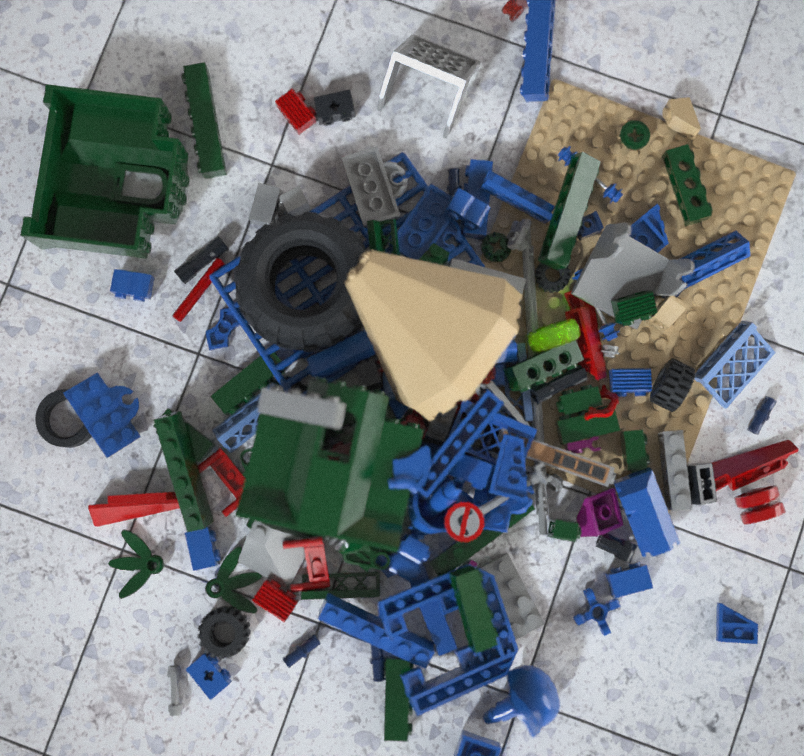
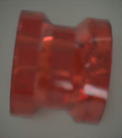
(513, 10)

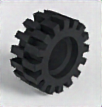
(548, 285)

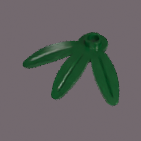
(145, 564)
(238, 581)

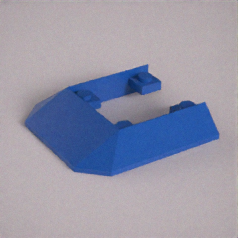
(474, 668)

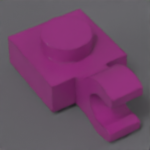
(577, 447)

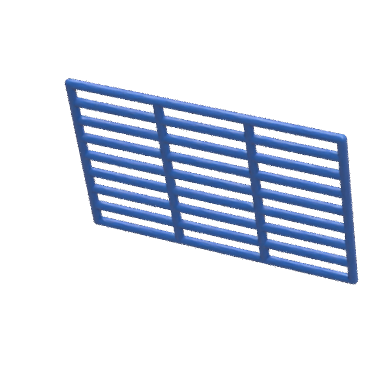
(308, 281)

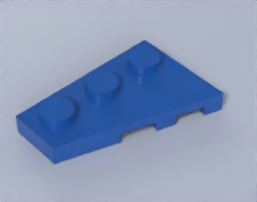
(510, 470)

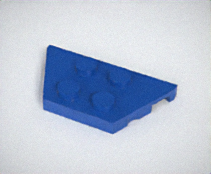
(650, 230)

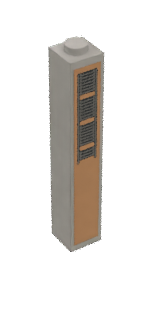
(566, 461)

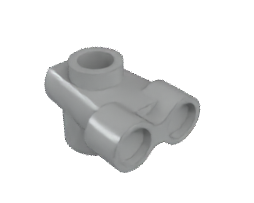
(517, 235)

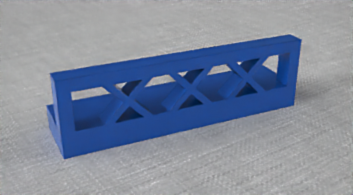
(517, 197)
(717, 261)

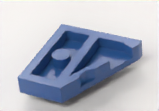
(734, 627)

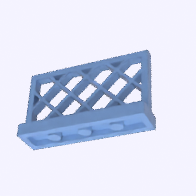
(714, 364)

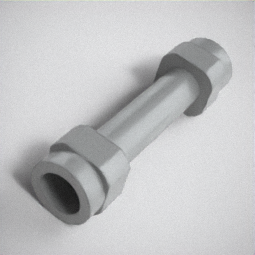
(174, 708)

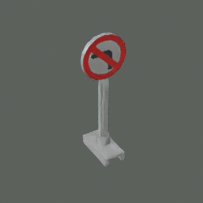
(466, 521)

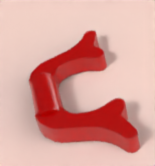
(604, 393)

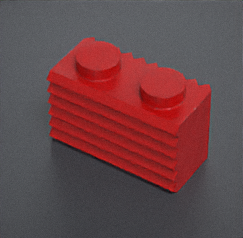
(296, 111)
(276, 600)

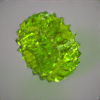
(553, 335)

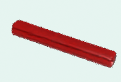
(197, 291)

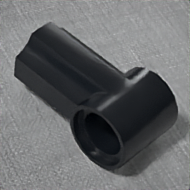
(619, 548)

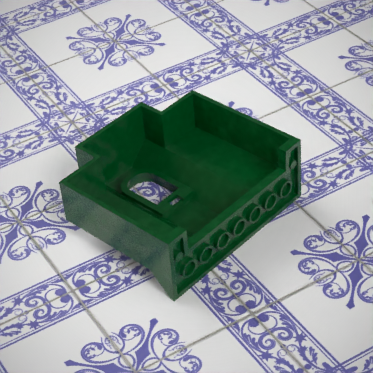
(84, 156)
(346, 500)

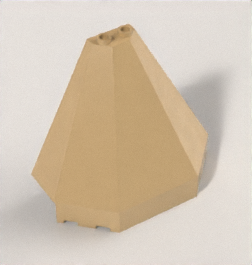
(432, 326)

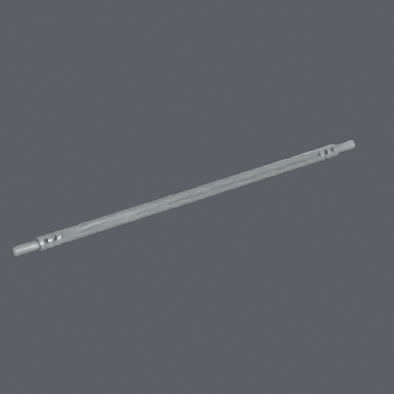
(537, 423)

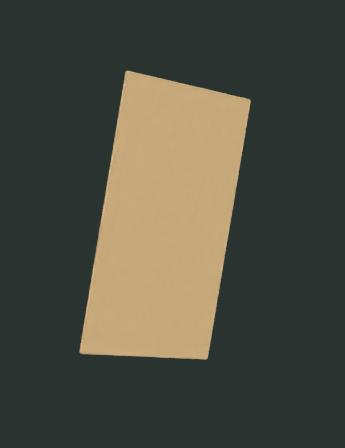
(744, 198)

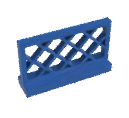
(503, 423)

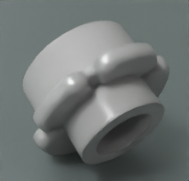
(610, 351)
(556, 483)

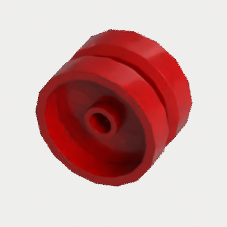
(760, 504)

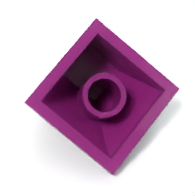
(599, 514)

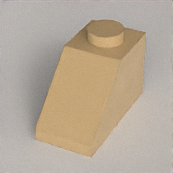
(681, 117)
(668, 312)

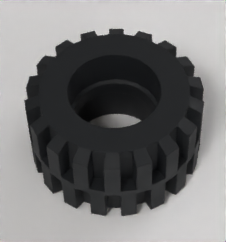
(672, 385)
(208, 637)

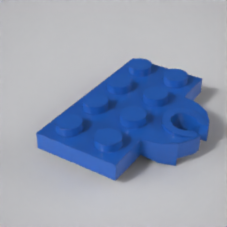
(427, 225)
(105, 413)
(499, 517)

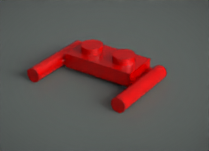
(228, 473)
(315, 561)

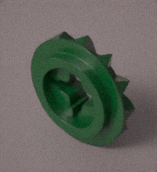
(641, 129)
(487, 249)

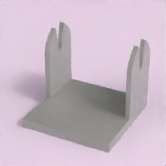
(435, 61)
(626, 267)

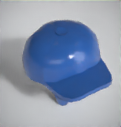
(429, 513)
(530, 698)

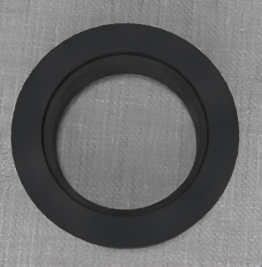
(44, 428)

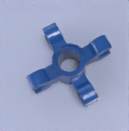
(605, 608)

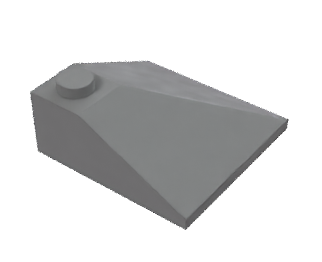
(266, 556)

